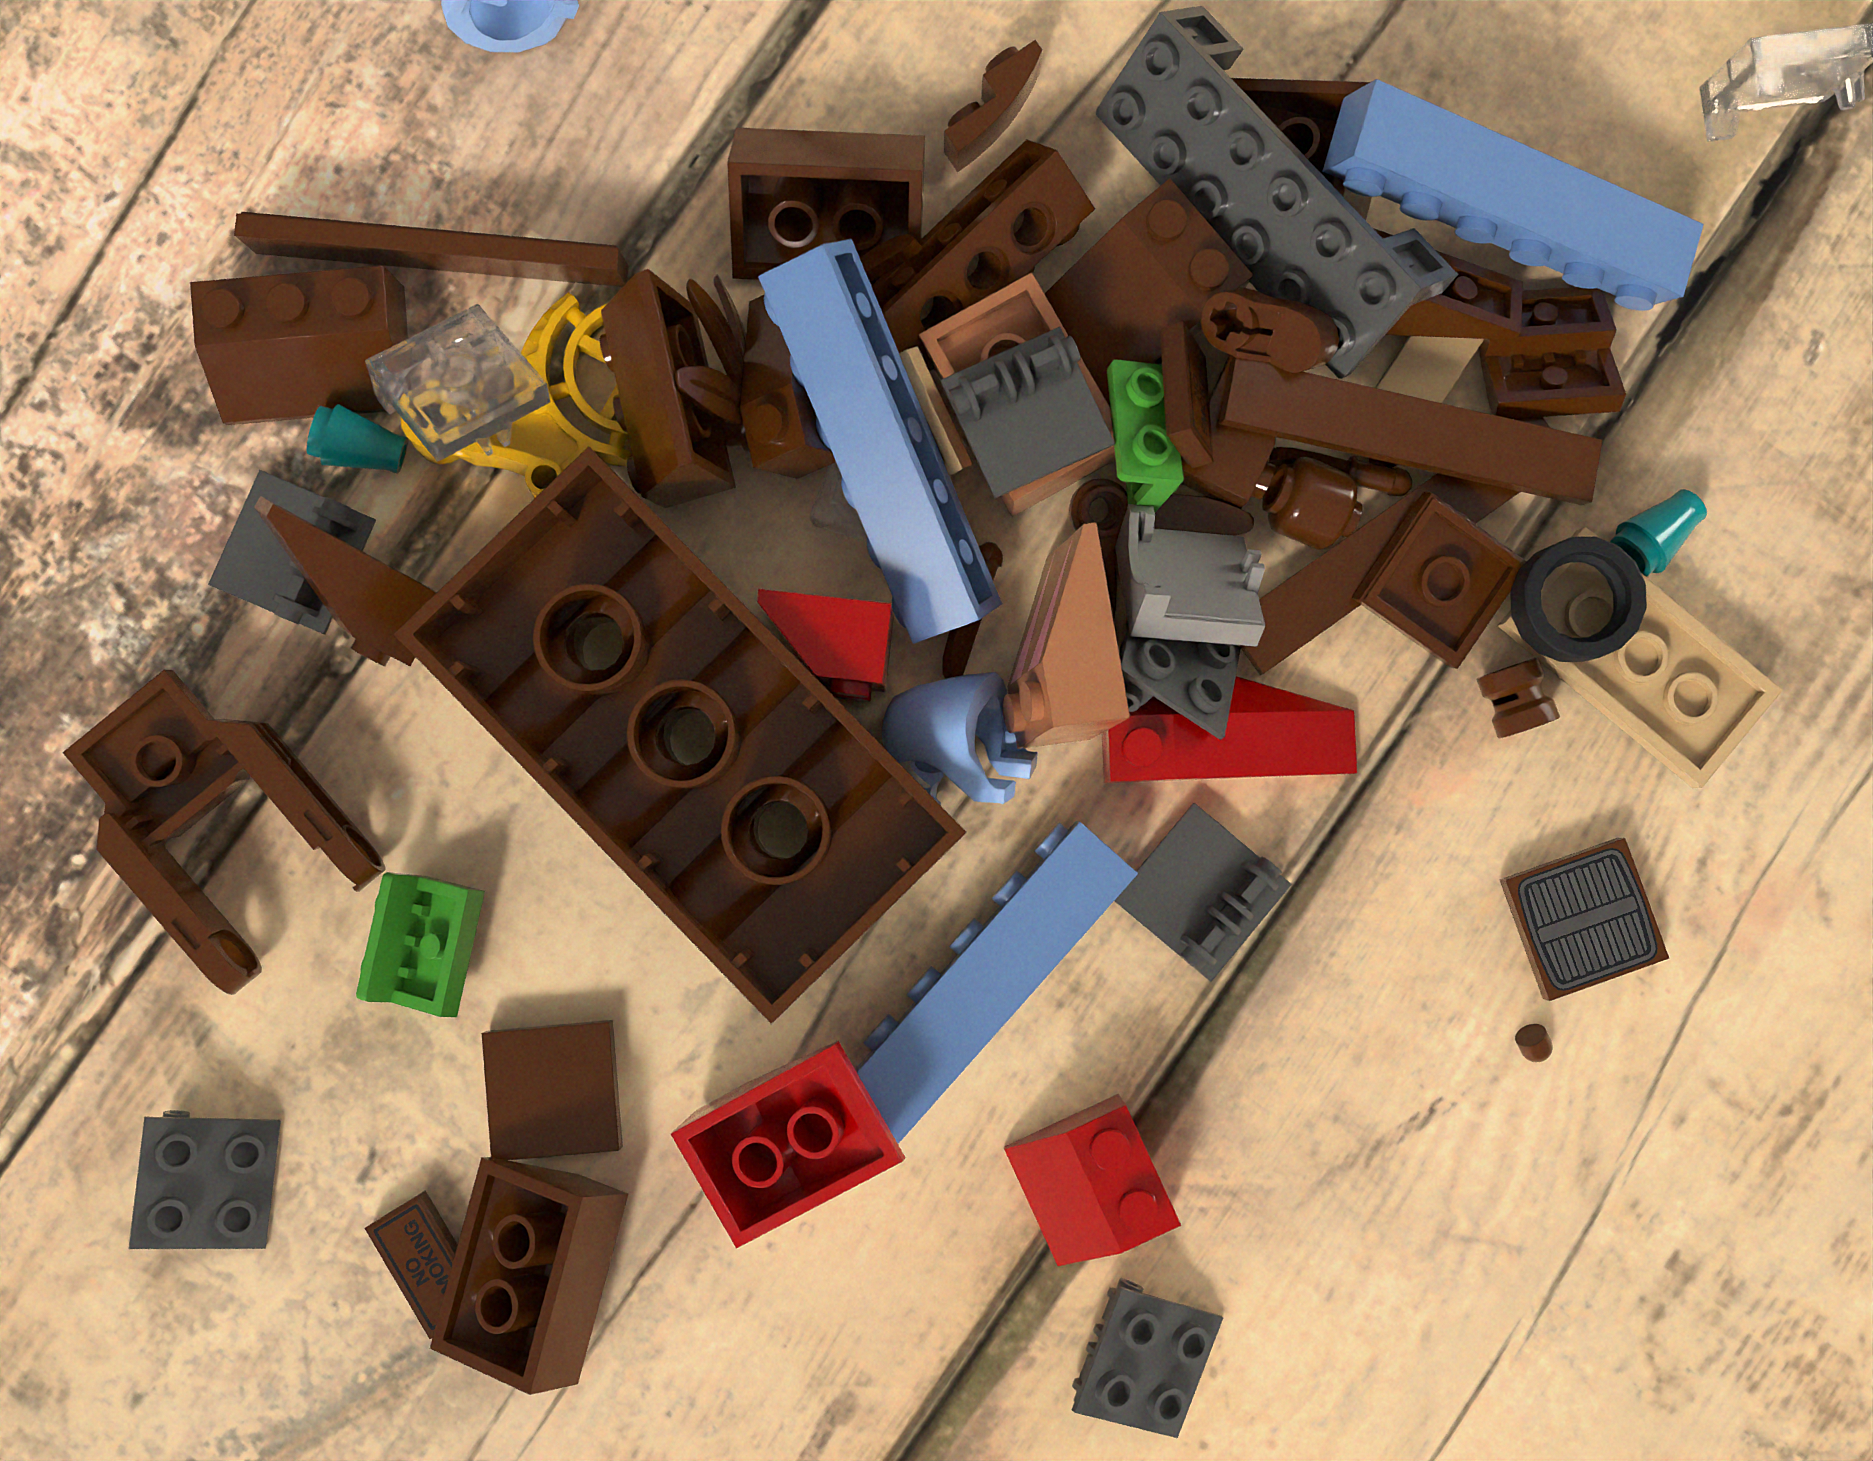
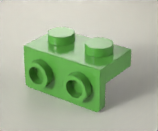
(1142, 448)
(420, 943)

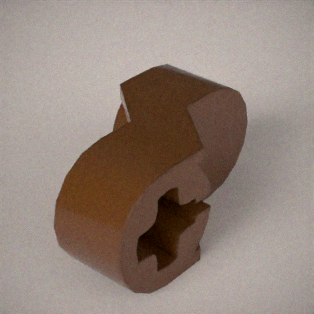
(1300, 335)

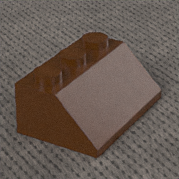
(819, 189)
(295, 340)
(673, 443)
(528, 1274)

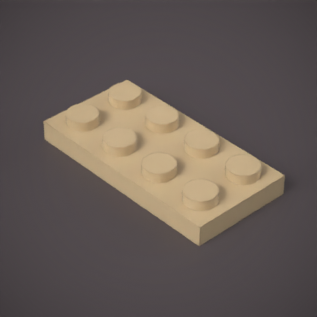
(1668, 686)

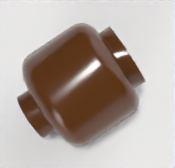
(1312, 503)

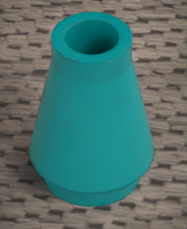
(353, 441)
(1660, 531)

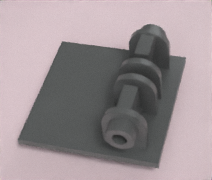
(1028, 411)
(261, 570)
(1184, 675)
(1203, 892)
(204, 1182)
(1145, 1361)

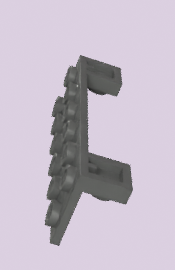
(1259, 191)

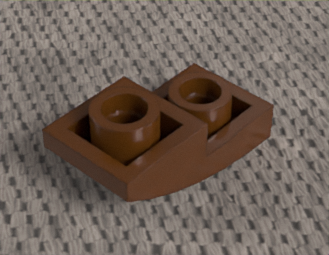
(1004, 91)

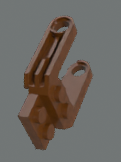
(162, 770)

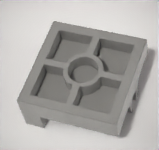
(1188, 583)

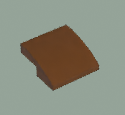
(1558, 360)

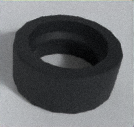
(1625, 583)

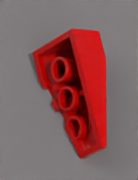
(1265, 736)

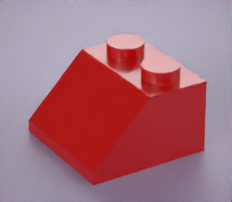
(837, 638)
(1092, 1184)

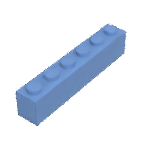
(1511, 197)
(879, 440)
(991, 974)

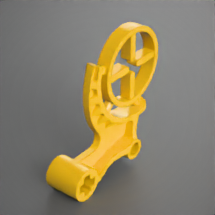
(544, 439)

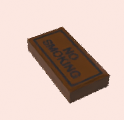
(1186, 395)
(418, 1255)

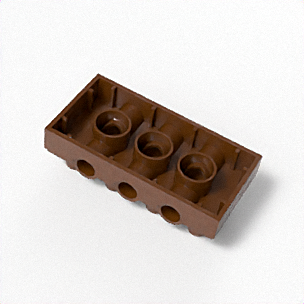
(599, 743)

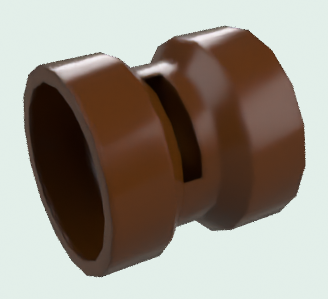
(1518, 698)

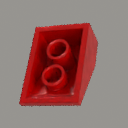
(786, 1143)

